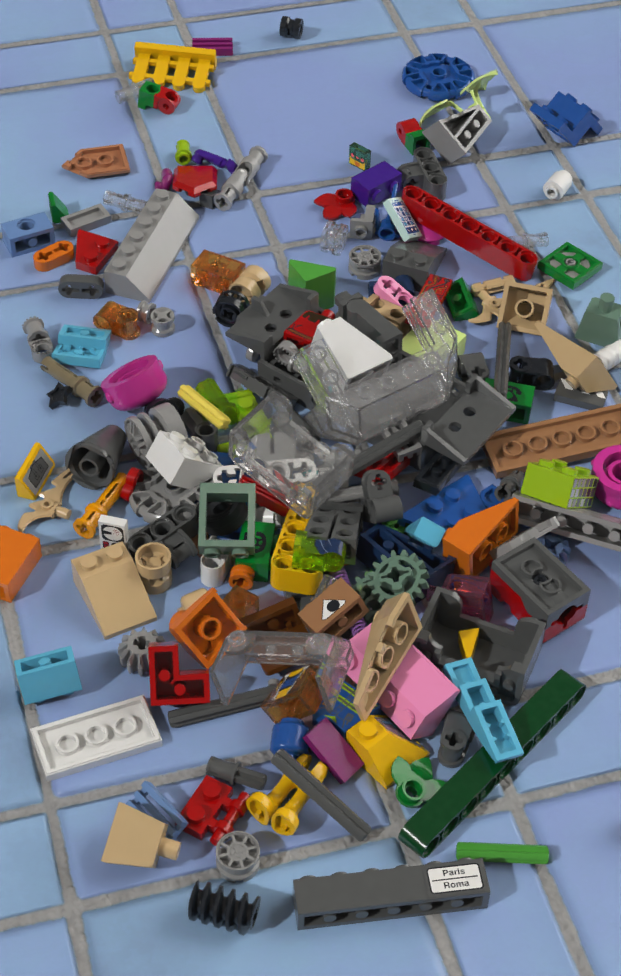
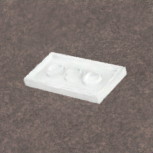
(95, 737)

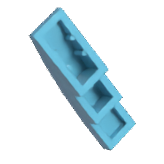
(483, 712)

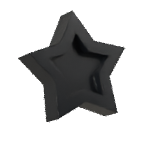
(59, 395)

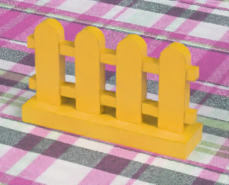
(173, 56)

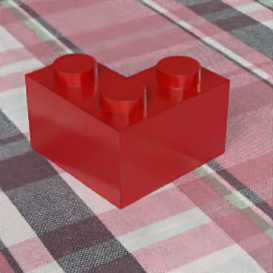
(173, 685)

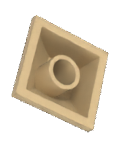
(524, 306)

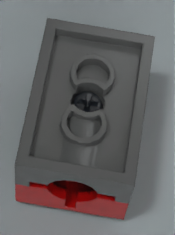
(539, 587)

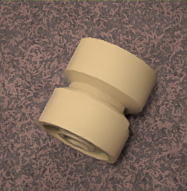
(251, 282)
(154, 567)

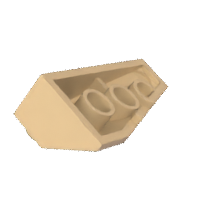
(578, 364)
(388, 642)

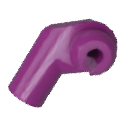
(167, 178)

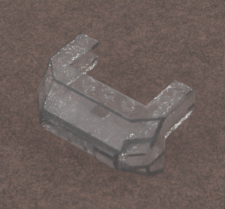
(390, 395)

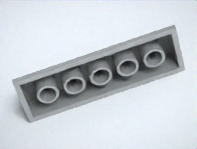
(150, 246)

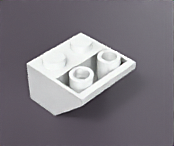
(182, 459)

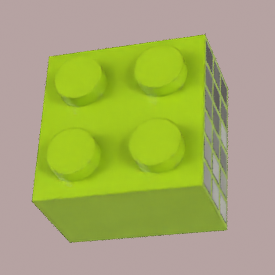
(559, 484)

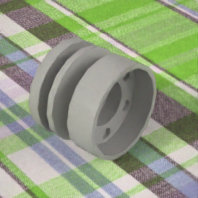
(143, 429)

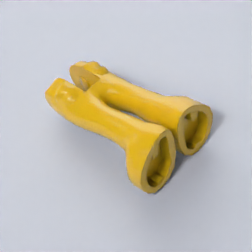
(284, 819)

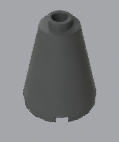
(96, 457)

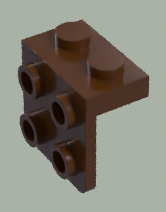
(279, 618)

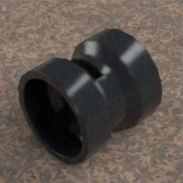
(291, 27)

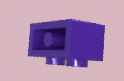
(375, 183)

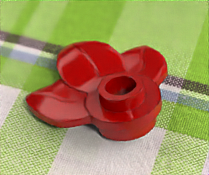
(337, 204)

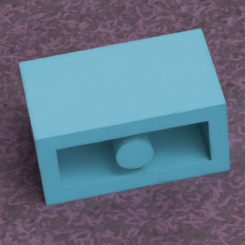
(47, 675)

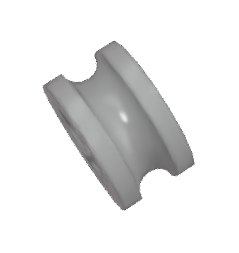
(144, 311)

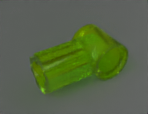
(212, 392)

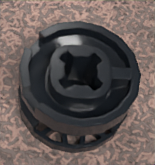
(229, 307)

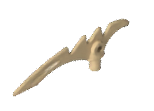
(491, 304)
(51, 504)

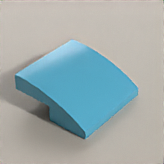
(82, 346)

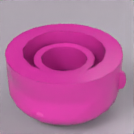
(135, 383)
(608, 468)

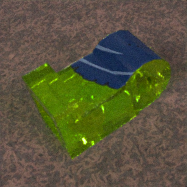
(317, 553)

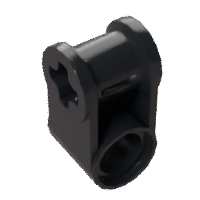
(532, 372)

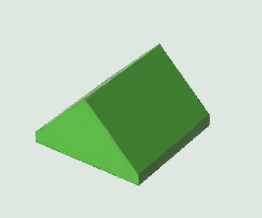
(316, 278)

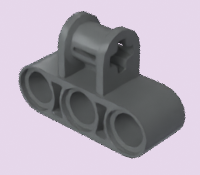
(425, 173)
(379, 500)
(171, 532)

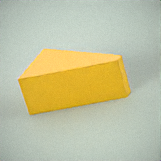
(467, 642)

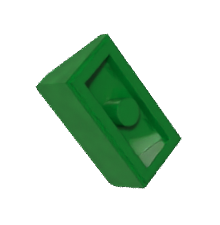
(461, 301)

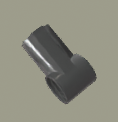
(200, 427)

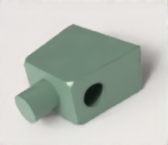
(601, 321)

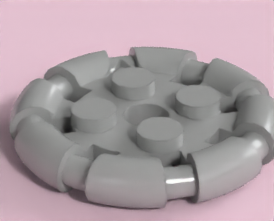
(158, 493)

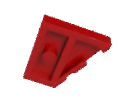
(93, 251)

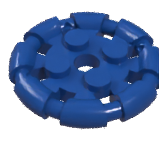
(433, 77)

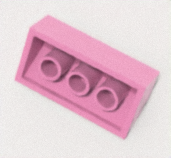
(416, 693)

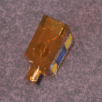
(294, 696)

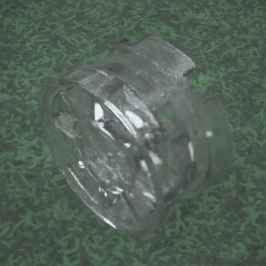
(334, 238)

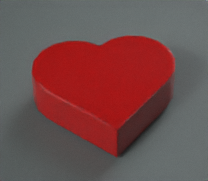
(134, 475)

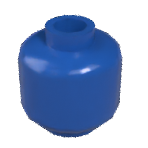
(289, 736)

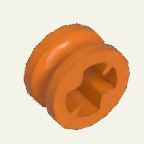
(242, 576)

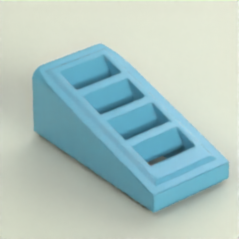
(425, 531)

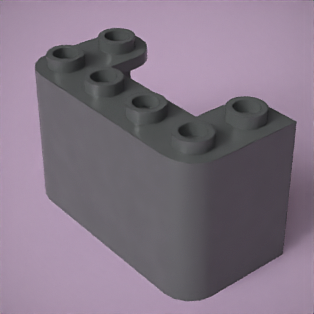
(500, 654)

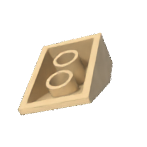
(113, 590)

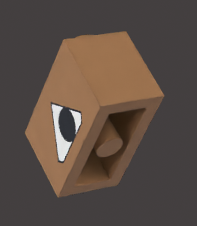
(334, 610)

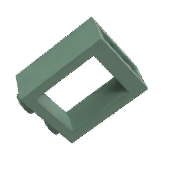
(227, 493)

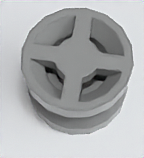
(162, 322)

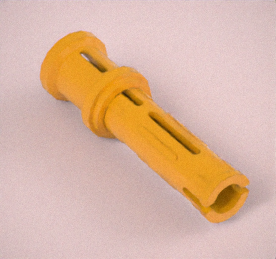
(101, 506)

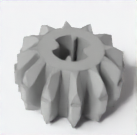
(134, 650)

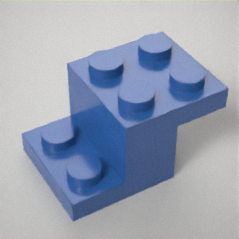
(567, 118)

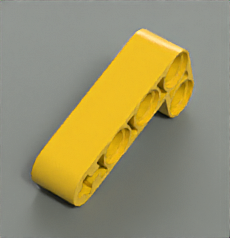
(283, 575)

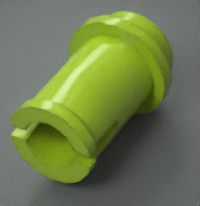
(183, 153)

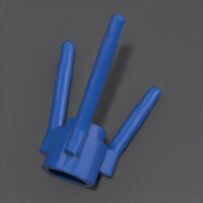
(386, 229)

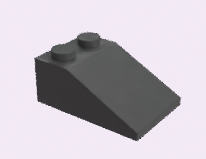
(413, 259)

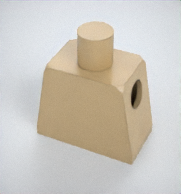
(138, 839)

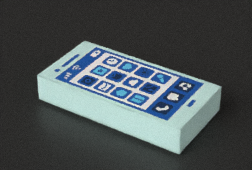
(402, 219)

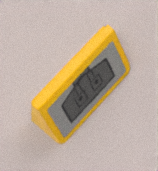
(34, 473)

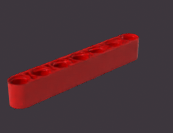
(469, 233)

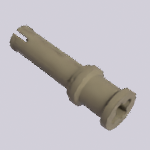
(80, 384)

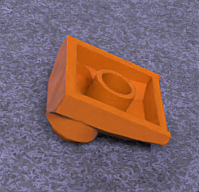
(204, 627)

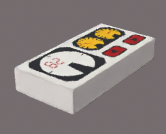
(112, 531)

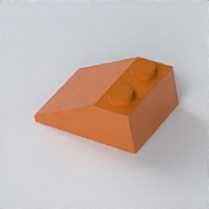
(478, 534)

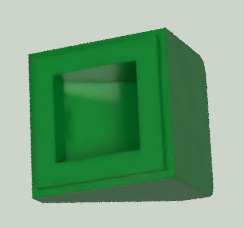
(57, 208)

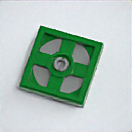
(570, 265)

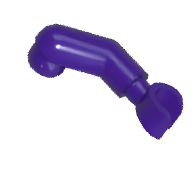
(214, 159)

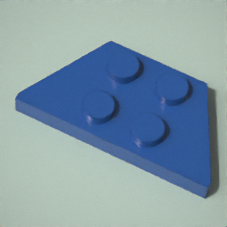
(449, 506)

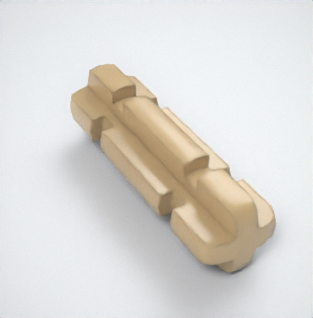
(491, 286)

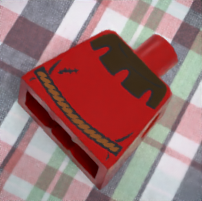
(304, 328)

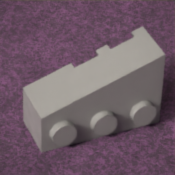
(457, 133)

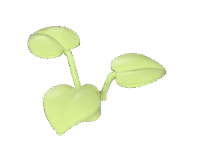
(477, 84)

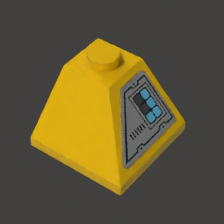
(379, 743)

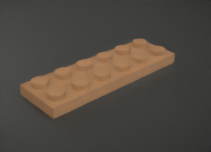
(560, 438)

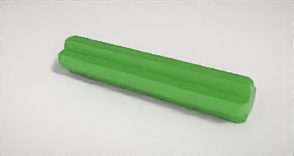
(503, 852)

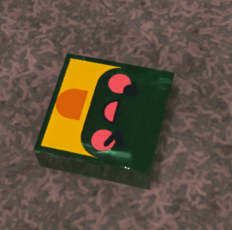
(359, 156)

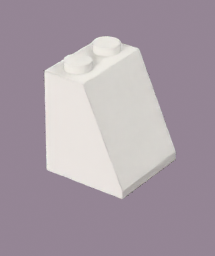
(351, 349)

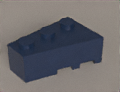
(383, 539)

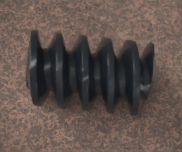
(223, 908)

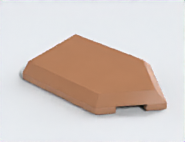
(99, 162)

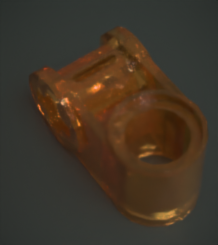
(119, 320)

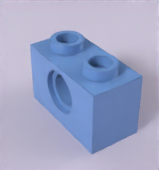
(28, 234)

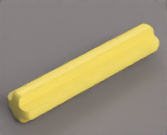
(204, 407)

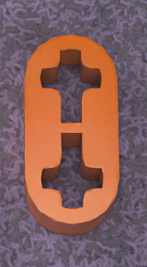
(53, 256)

